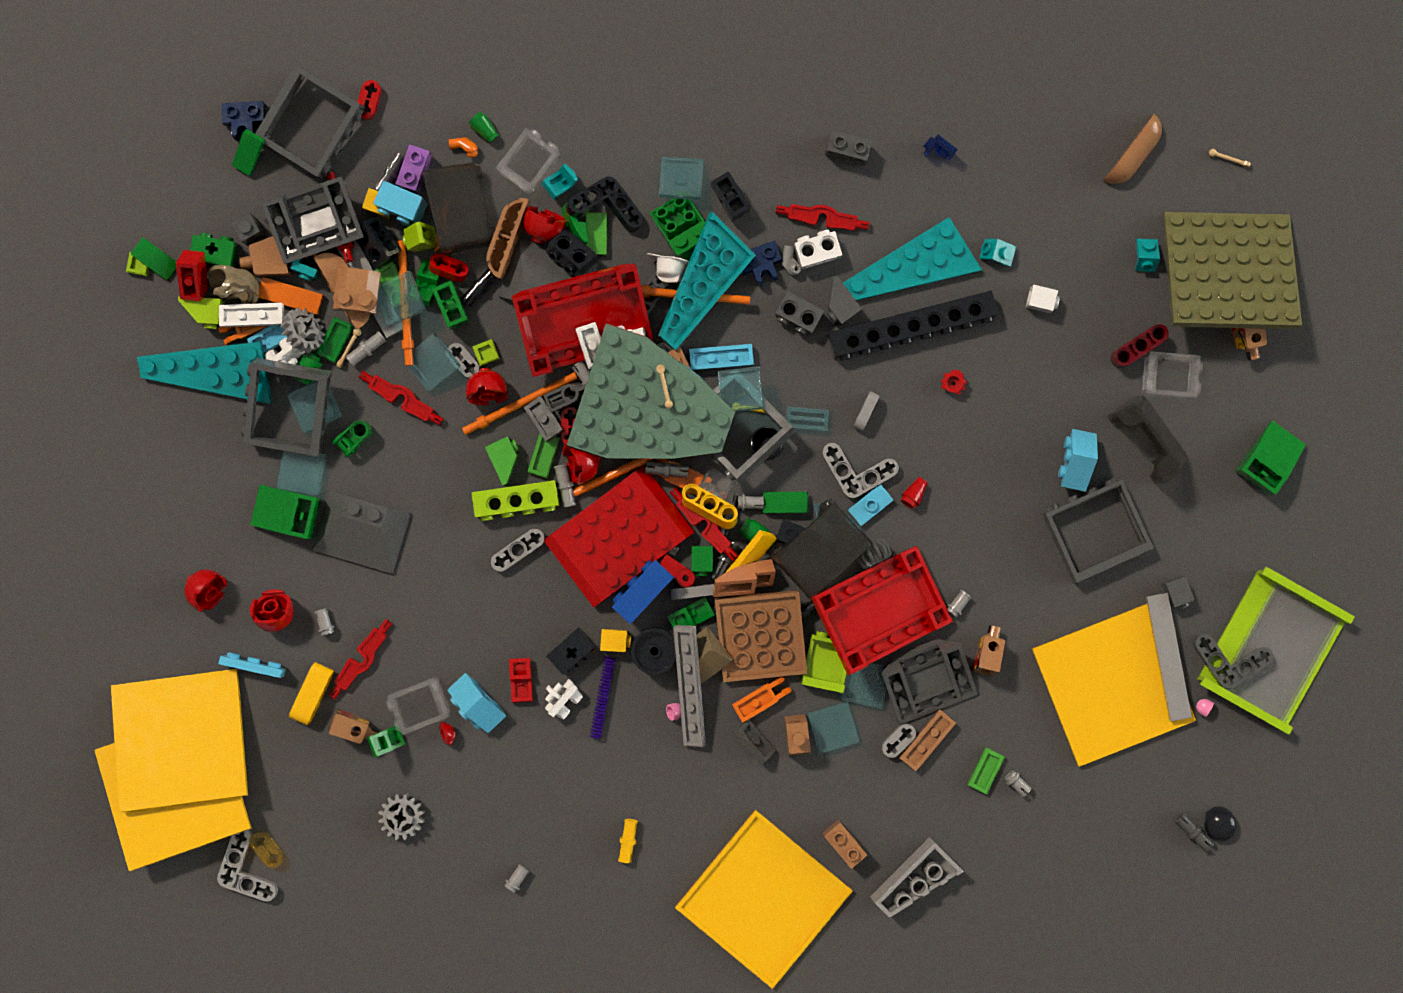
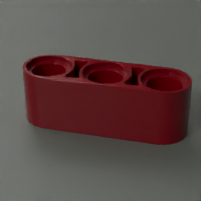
(1148, 341)

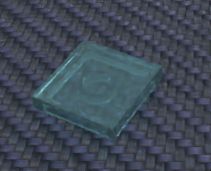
(681, 178)
(400, 299)
(433, 362)
(742, 388)
(303, 405)
(301, 473)
(865, 686)
(833, 727)

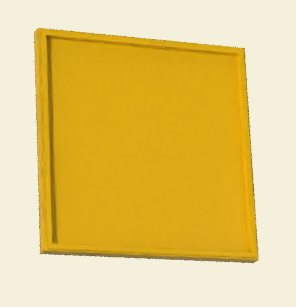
(1107, 685)
(179, 740)
(169, 830)
(763, 899)

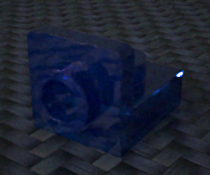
(943, 147)

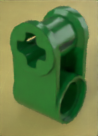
(350, 441)

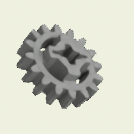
(302, 330)
(410, 817)

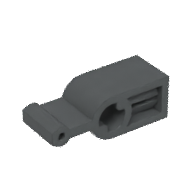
(565, 393)

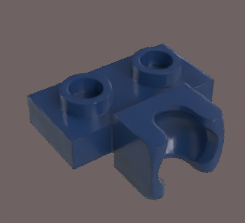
(242, 116)
(764, 262)

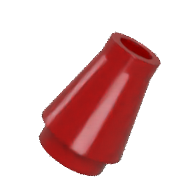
(913, 494)

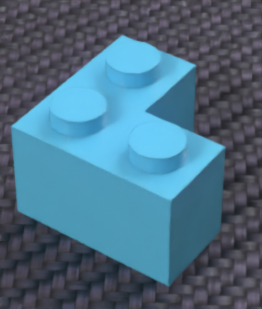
(400, 202)
(1079, 460)
(475, 704)

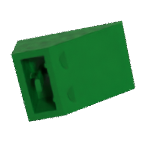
(679, 225)
(1271, 459)
(285, 512)

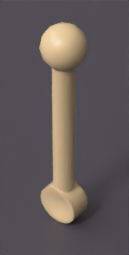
(1212, 152)
(341, 361)
(660, 369)

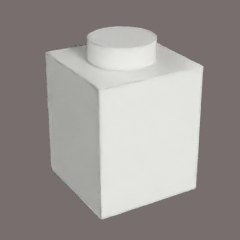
(1042, 299)

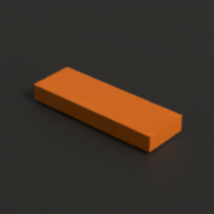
(290, 295)

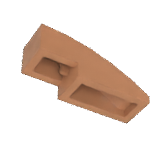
(745, 579)

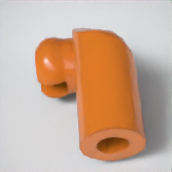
(466, 144)

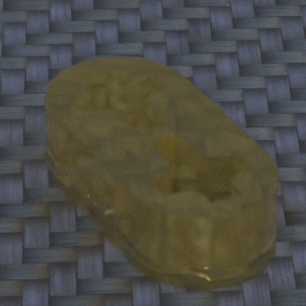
(263, 853)

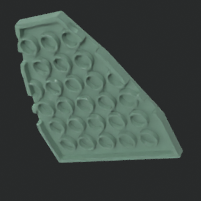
(626, 408)

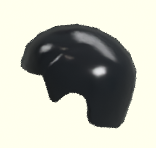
(761, 437)
(1220, 823)

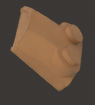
(356, 290)

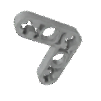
(858, 480)
(238, 875)

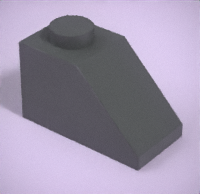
(841, 303)

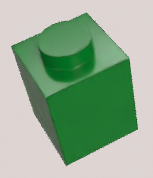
(702, 560)

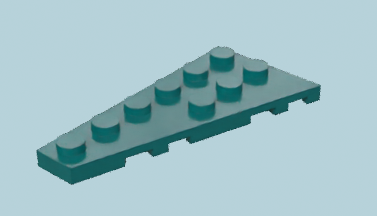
(924, 260)
(710, 272)
(209, 369)

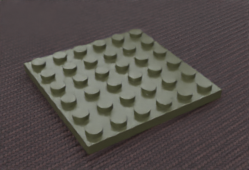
(1231, 270)

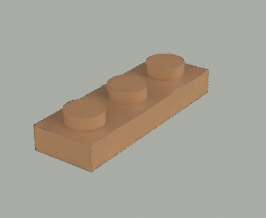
(927, 740)

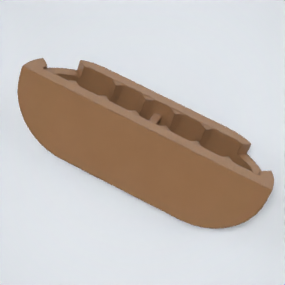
(1136, 152)
(506, 237)
(329, 267)

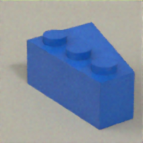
(642, 590)

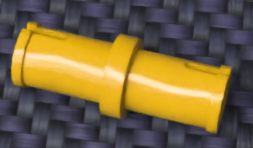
(627, 840)

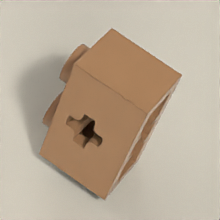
(844, 844)

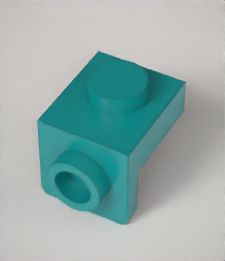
(560, 181)
(998, 251)
(1147, 255)
(306, 272)

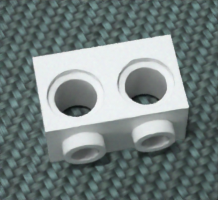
(819, 254)

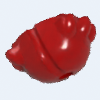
(954, 376)
(447, 733)

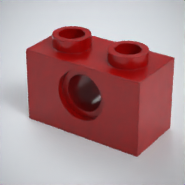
(192, 275)

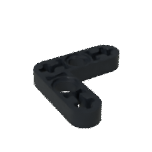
(609, 197)

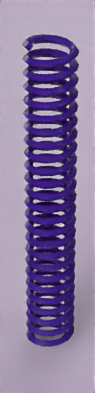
(603, 701)

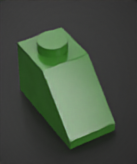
(504, 458)

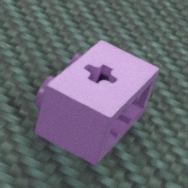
(411, 172)

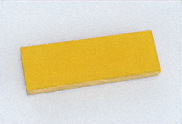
(755, 549)

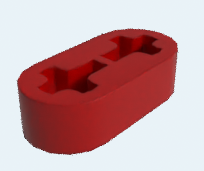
(373, 101)
(448, 267)
(565, 422)

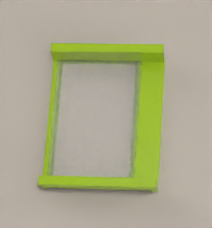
(1298, 632)

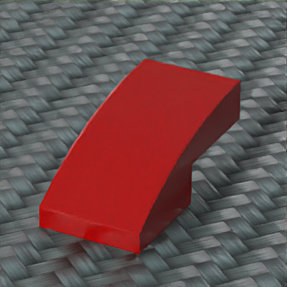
(521, 680)

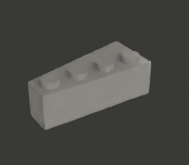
(915, 878)

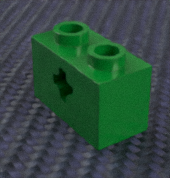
(226, 247)
(450, 305)

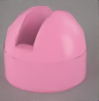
(1204, 706)
(673, 711)

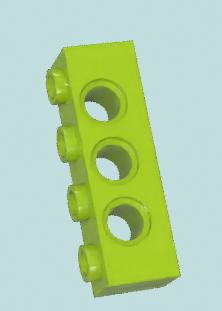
(482, 500)

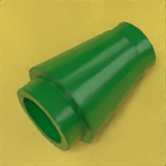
(481, 124)

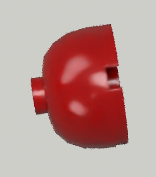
(542, 224)
(485, 387)
(581, 464)
(204, 589)
(272, 610)

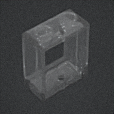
(516, 179)
(1150, 374)
(439, 698)

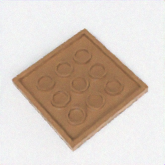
(761, 635)

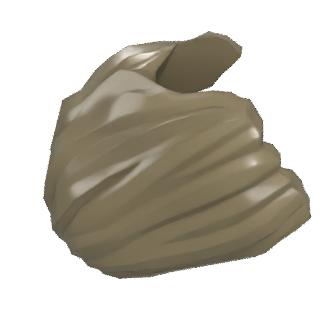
(234, 283)

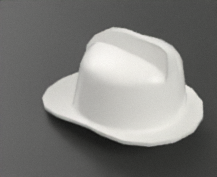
(669, 268)

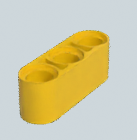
(714, 515)
(311, 693)

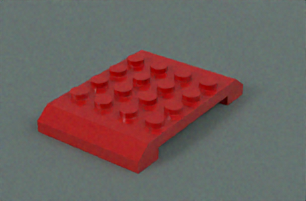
(554, 310)
(618, 536)
(881, 609)

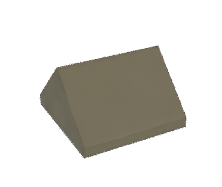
(711, 654)

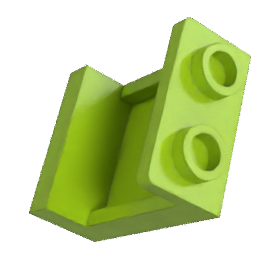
(823, 665)

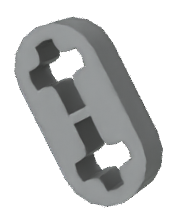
(467, 357)
(866, 411)
(894, 736)

